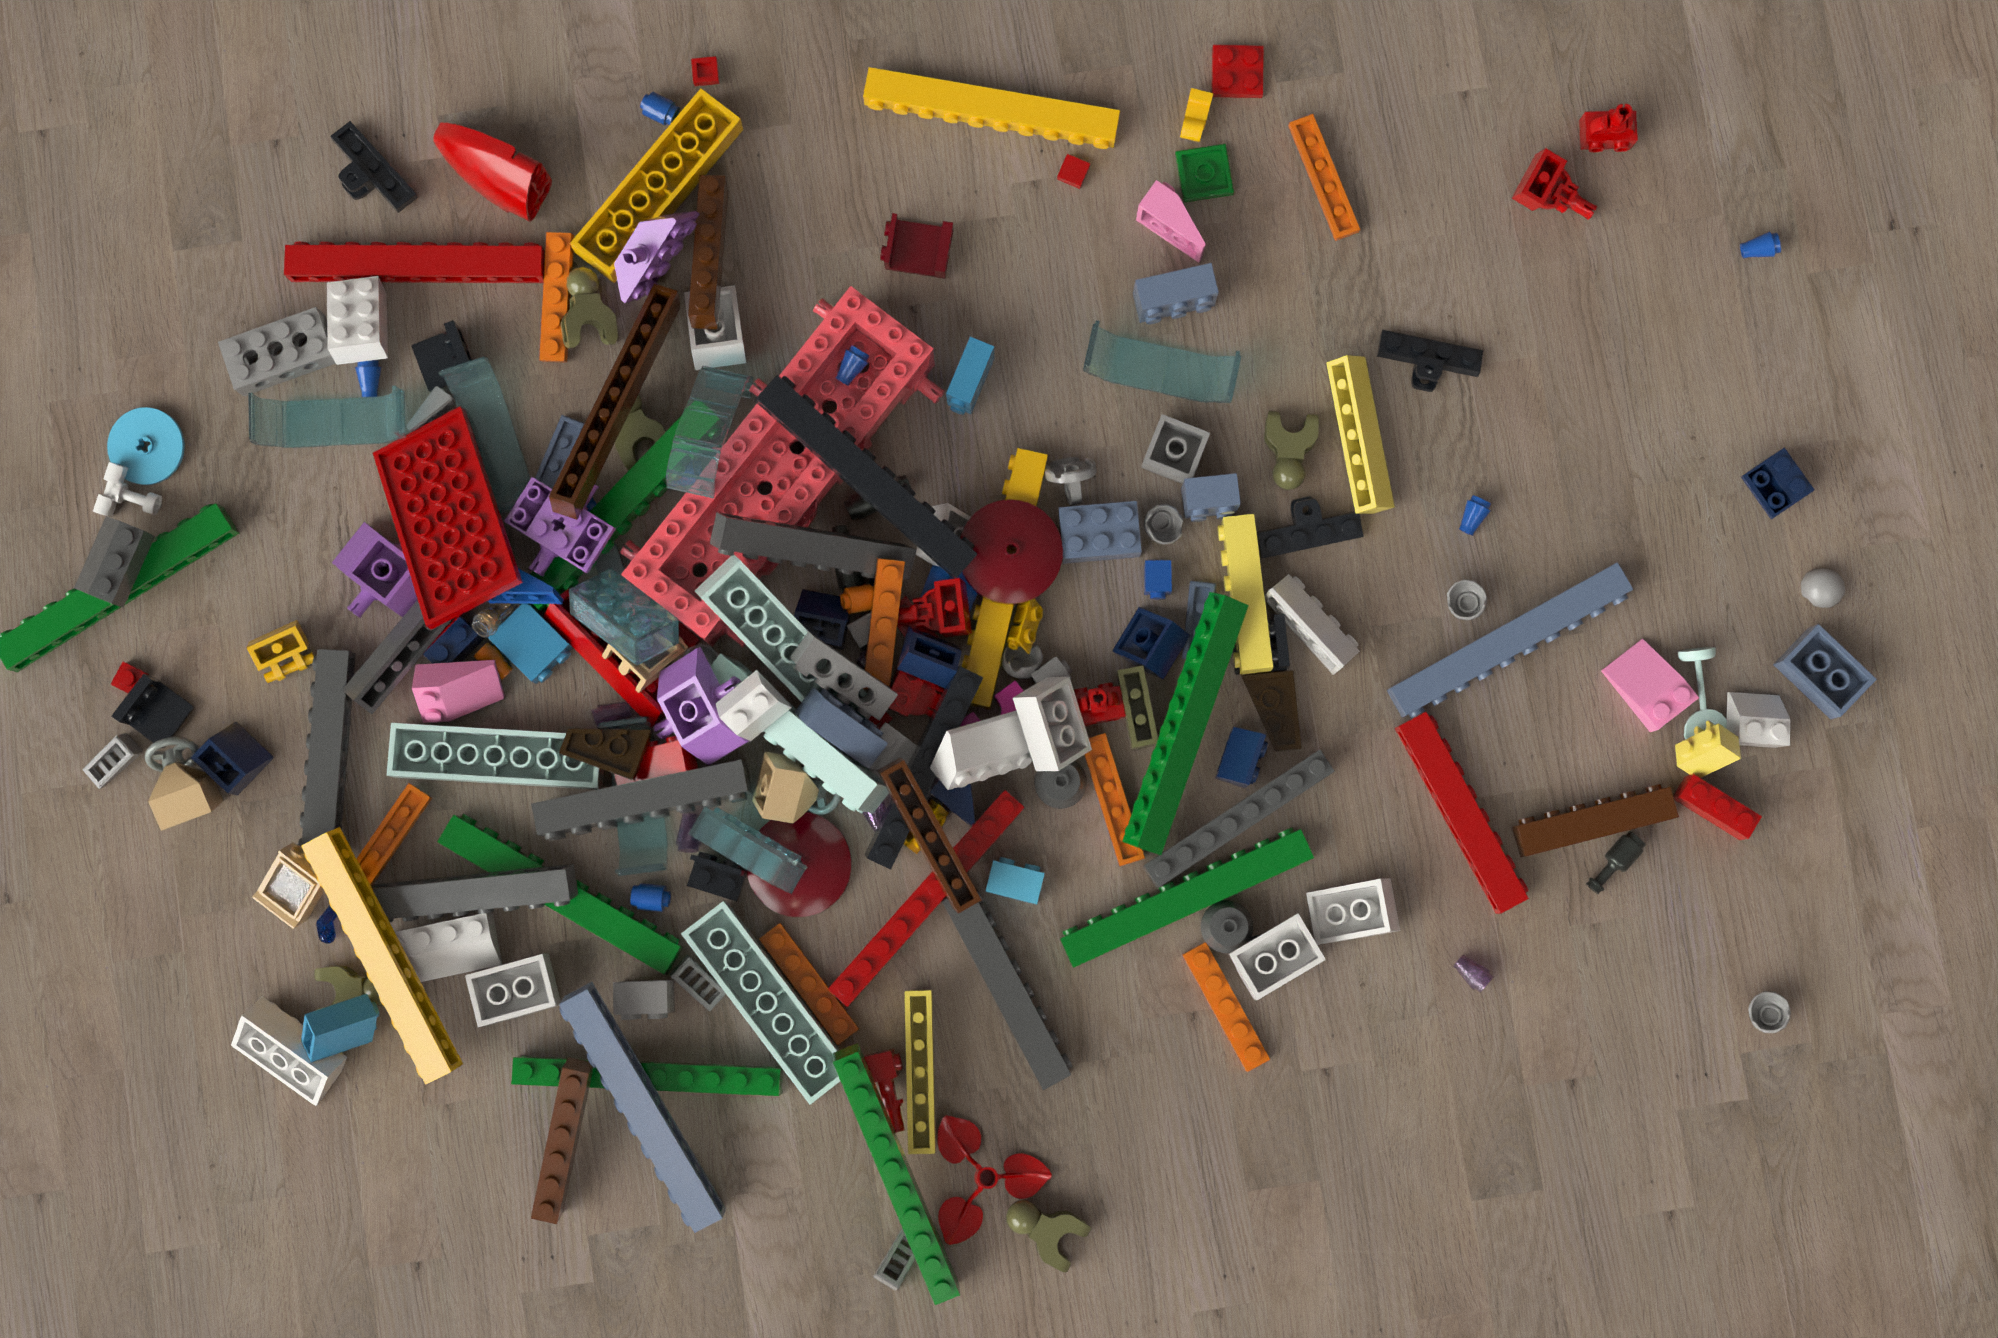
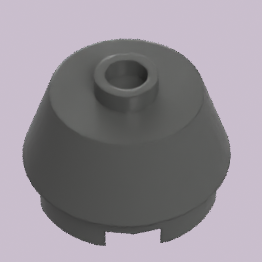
(1062, 787)
(1226, 926)

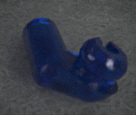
(325, 926)

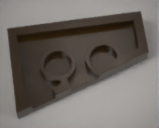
(1277, 706)
(608, 749)

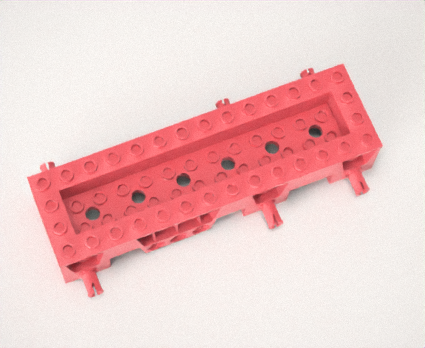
(762, 453)

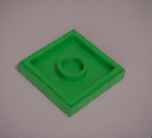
(1204, 173)

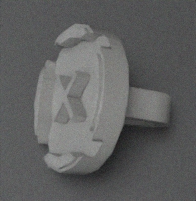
(1071, 472)

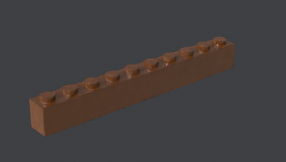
(614, 402)

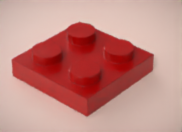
(1237, 71)

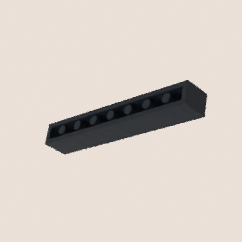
(946, 716)

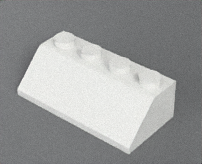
(1311, 624)
(981, 751)
(452, 946)
(275, 1044)

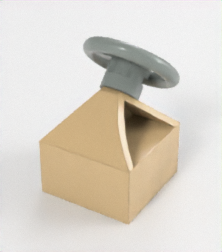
(181, 789)
(787, 790)

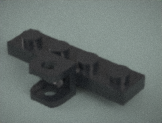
(369, 170)
(1429, 357)
(1308, 530)

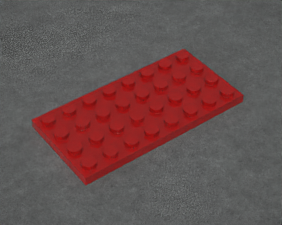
(446, 518)

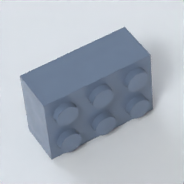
(1175, 293)
(1099, 532)
(1824, 672)
(842, 726)

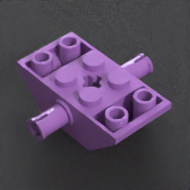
(650, 251)
(559, 535)
(364, 561)
(689, 700)

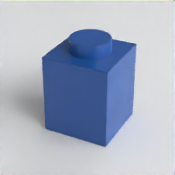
(1157, 578)

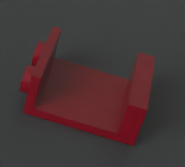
(917, 247)

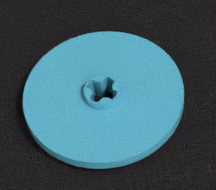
(165, 450)

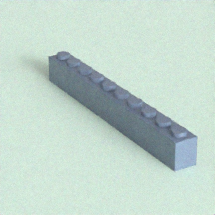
(1509, 640)
(642, 1107)

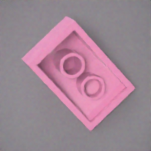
(1167, 217)
(1649, 685)
(455, 689)

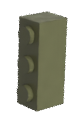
(1137, 707)

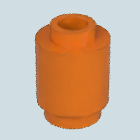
(857, 598)

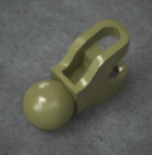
(586, 309)
(635, 429)
(1289, 448)
(347, 984)
(1046, 1230)

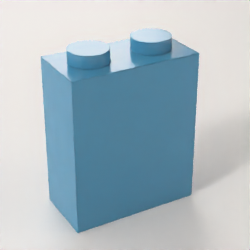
(970, 376)
(531, 643)
(339, 1027)

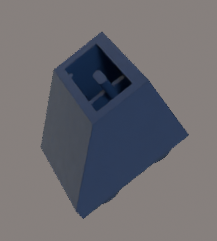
(1777, 483)
(823, 617)
(929, 657)
(1241, 757)
(232, 758)

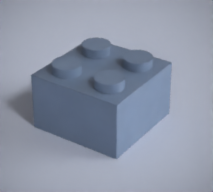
(1210, 497)

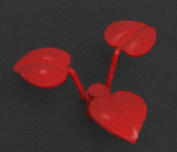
(1023, 1175)

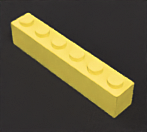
(1360, 434)
(1246, 586)
(920, 1072)

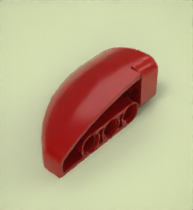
(489, 168)

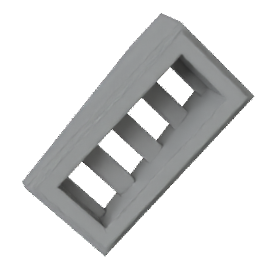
(432, 408)
(127, 751)
(681, 967)
(886, 1279)

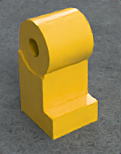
(1196, 114)

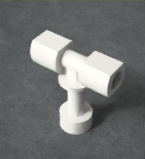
(117, 491)

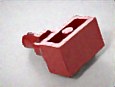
(1608, 129)
(1550, 187)
(940, 609)
(913, 695)
(1100, 704)
(883, 1068)

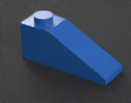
(529, 592)

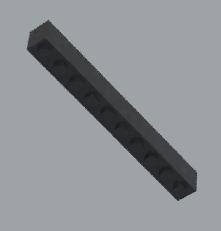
(865, 476)

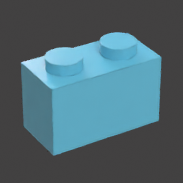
(1015, 881)

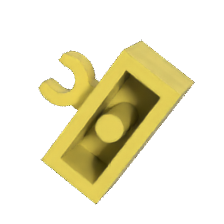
(1707, 750)

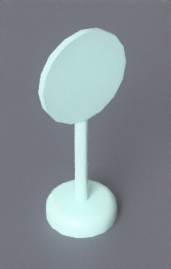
(1700, 717)

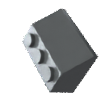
(114, 561)

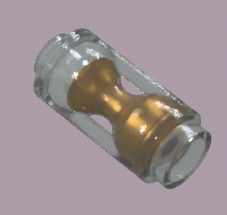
(488, 621)

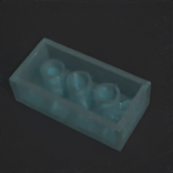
(624, 616)
(749, 848)

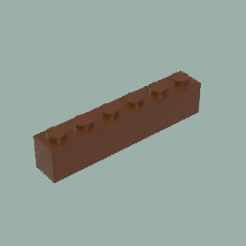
(708, 252)
(1596, 821)
(929, 835)
(562, 1140)

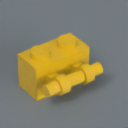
(277, 646)

